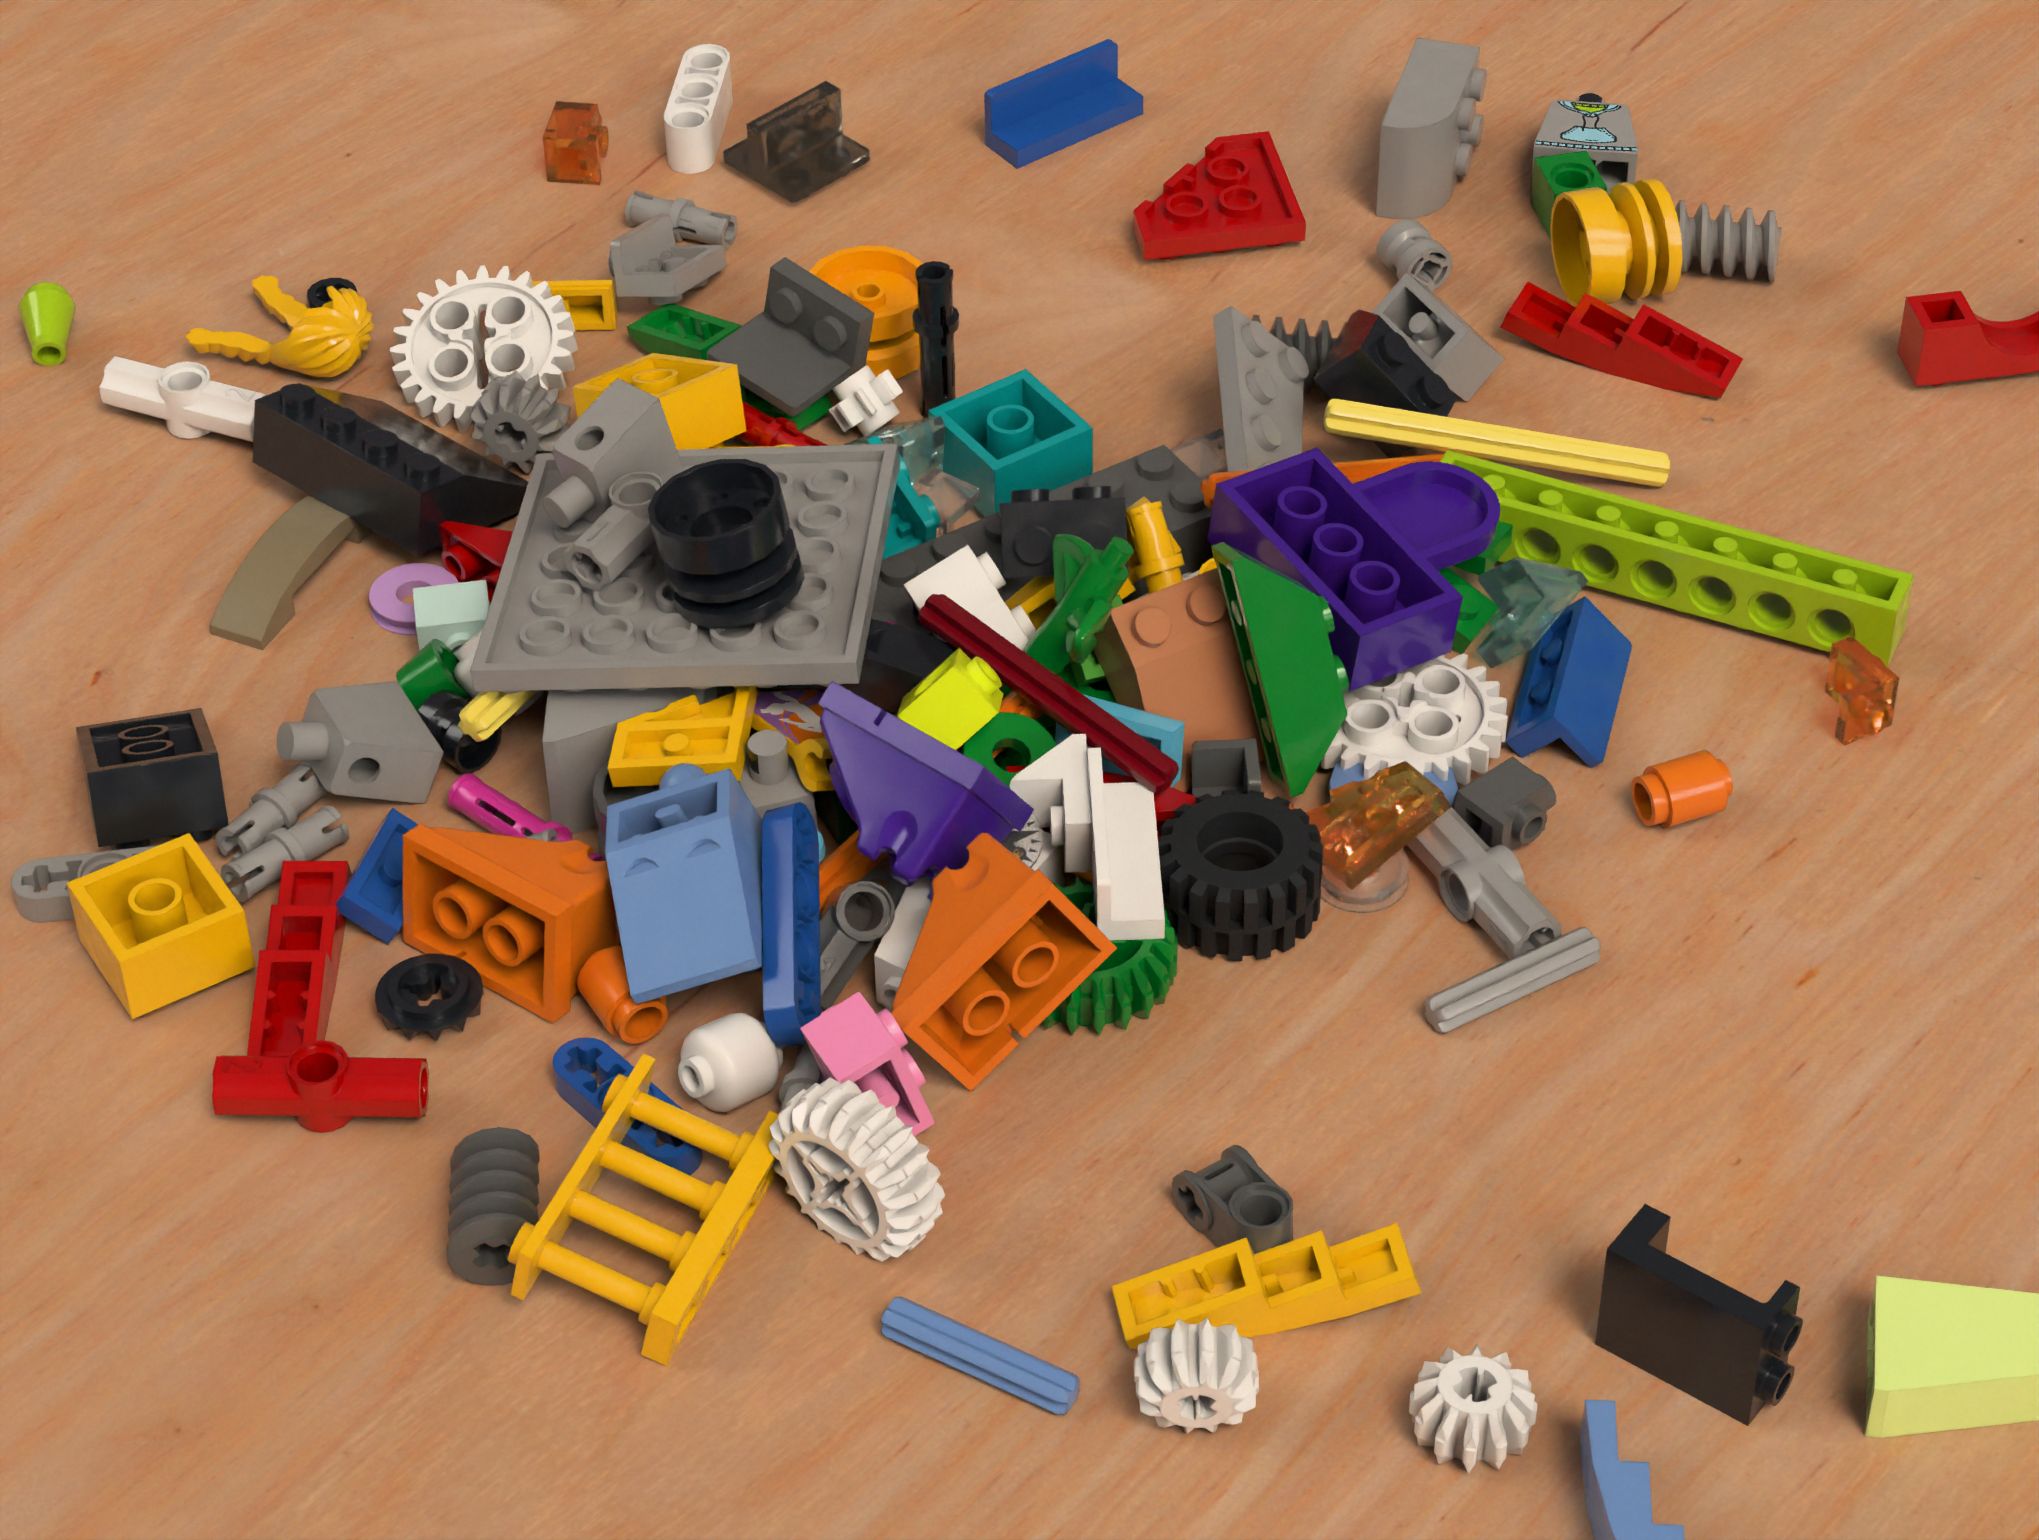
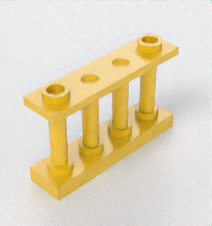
(692, 1257)

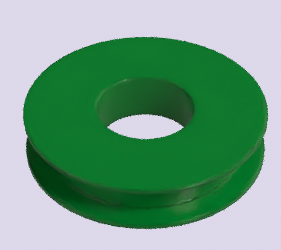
(1010, 731)

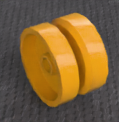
(886, 285)

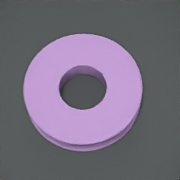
(397, 584)

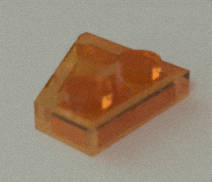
(1375, 820)

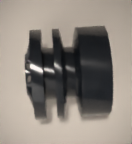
(726, 543)

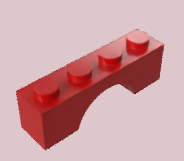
(1950, 343)

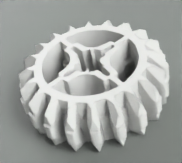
(856, 1169)

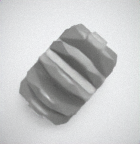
(519, 420)

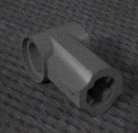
(843, 946)

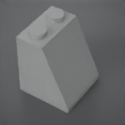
(581, 737)

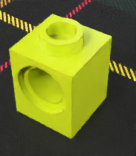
(954, 700)

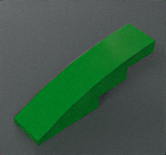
(691, 334)

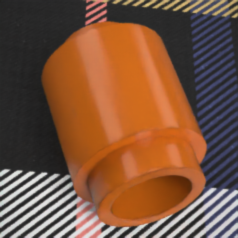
(1681, 789)
(607, 991)

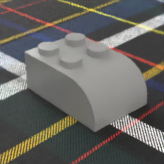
(1430, 129)

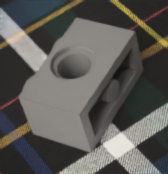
(1439, 336)

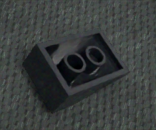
(152, 778)

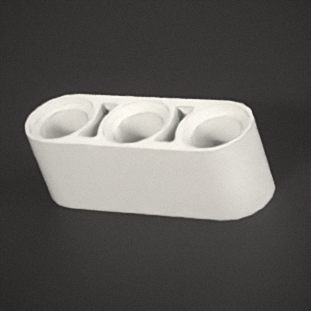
(698, 108)

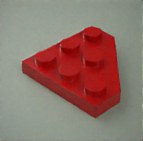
(1222, 203)

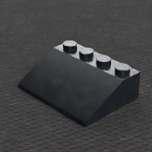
(379, 465)

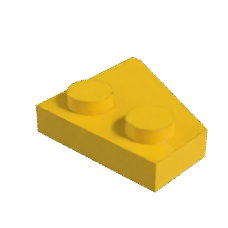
(684, 732)

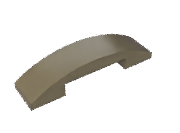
(286, 555)

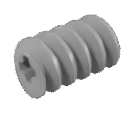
(1729, 240)

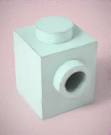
(450, 612)

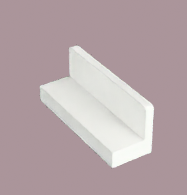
(1124, 858)

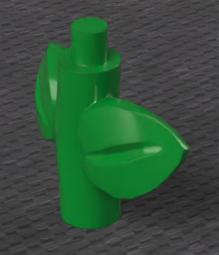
(1084, 591)

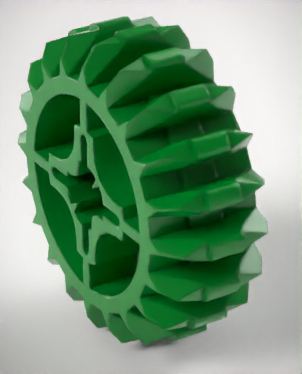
(1125, 983)

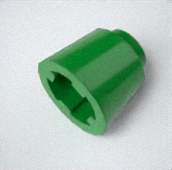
(430, 672)

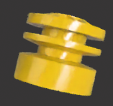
(1616, 242)

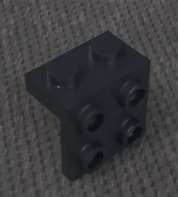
(1033, 522)

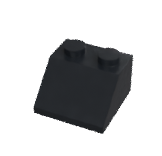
(1380, 369)

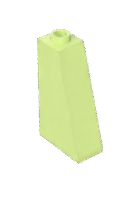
(1949, 1357)

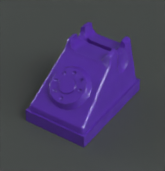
(911, 790)

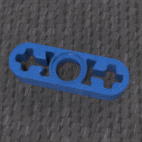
(577, 1087)

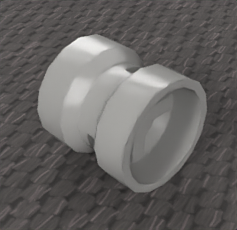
(1410, 249)

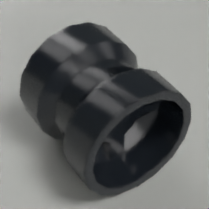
(460, 750)

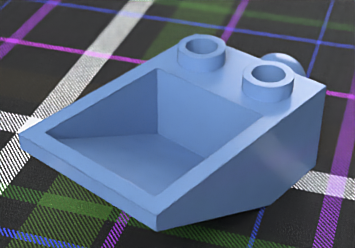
(686, 881)

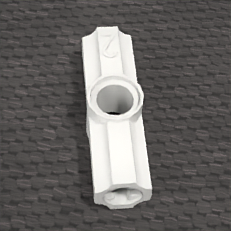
(181, 397)

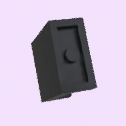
(1693, 1326)

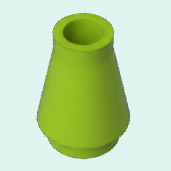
(47, 319)

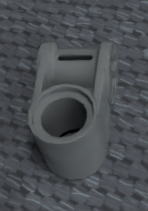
(1235, 1202)

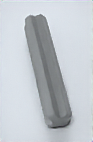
(1512, 980)

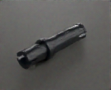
(935, 323)

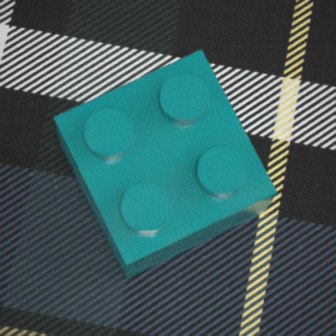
(1014, 439)

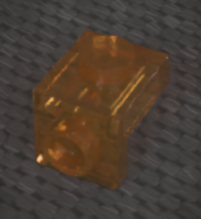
(1862, 689)

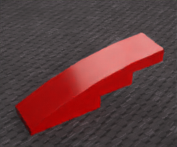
(1638, 349)
(300, 959)

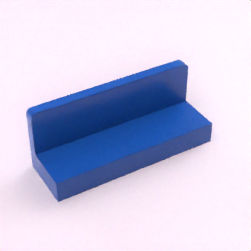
(1058, 105)
(1572, 685)

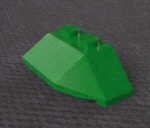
(1285, 663)

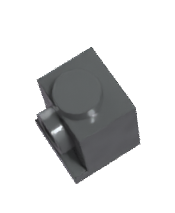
(1506, 804)

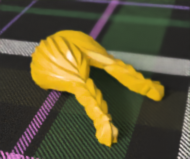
(321, 339)

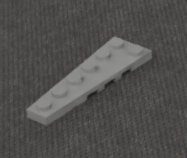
(1258, 391)

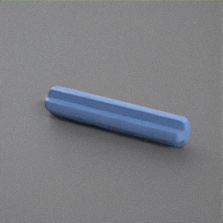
(980, 1355)

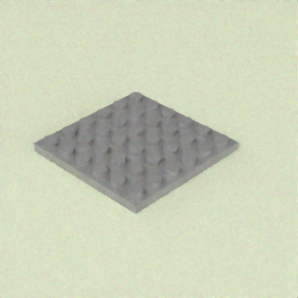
(570, 638)

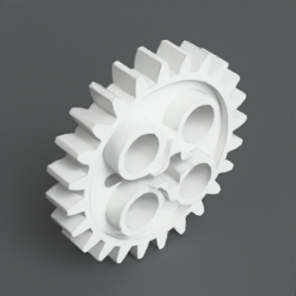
(434, 351)
(1423, 716)

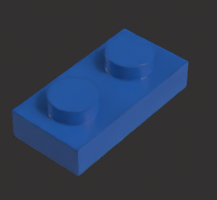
(376, 886)

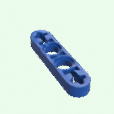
(790, 923)

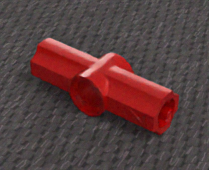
(320, 1086)

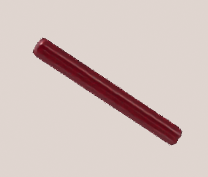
(1049, 693)

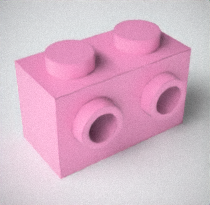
(865, 1048)

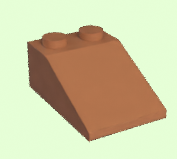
(1180, 661)

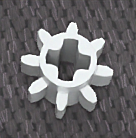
(866, 400)

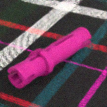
(481, 803)

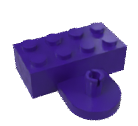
(1365, 549)

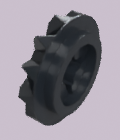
(419, 978)

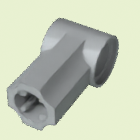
(617, 534)

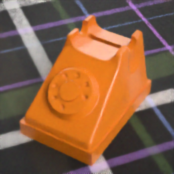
(510, 909)
(992, 961)

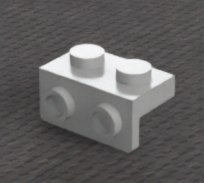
(654, 267)

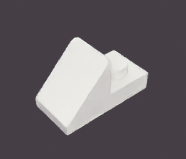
(1061, 800)

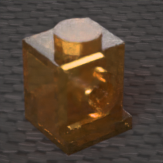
(575, 143)

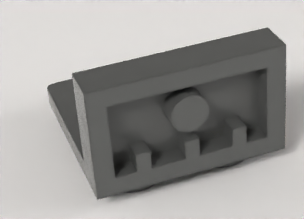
(800, 342)

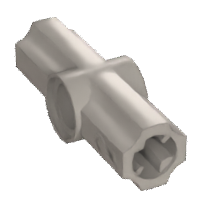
(1484, 885)

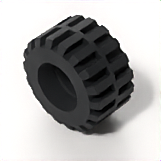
(1240, 874)

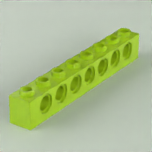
(1698, 563)

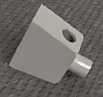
(612, 438)
(364, 743)

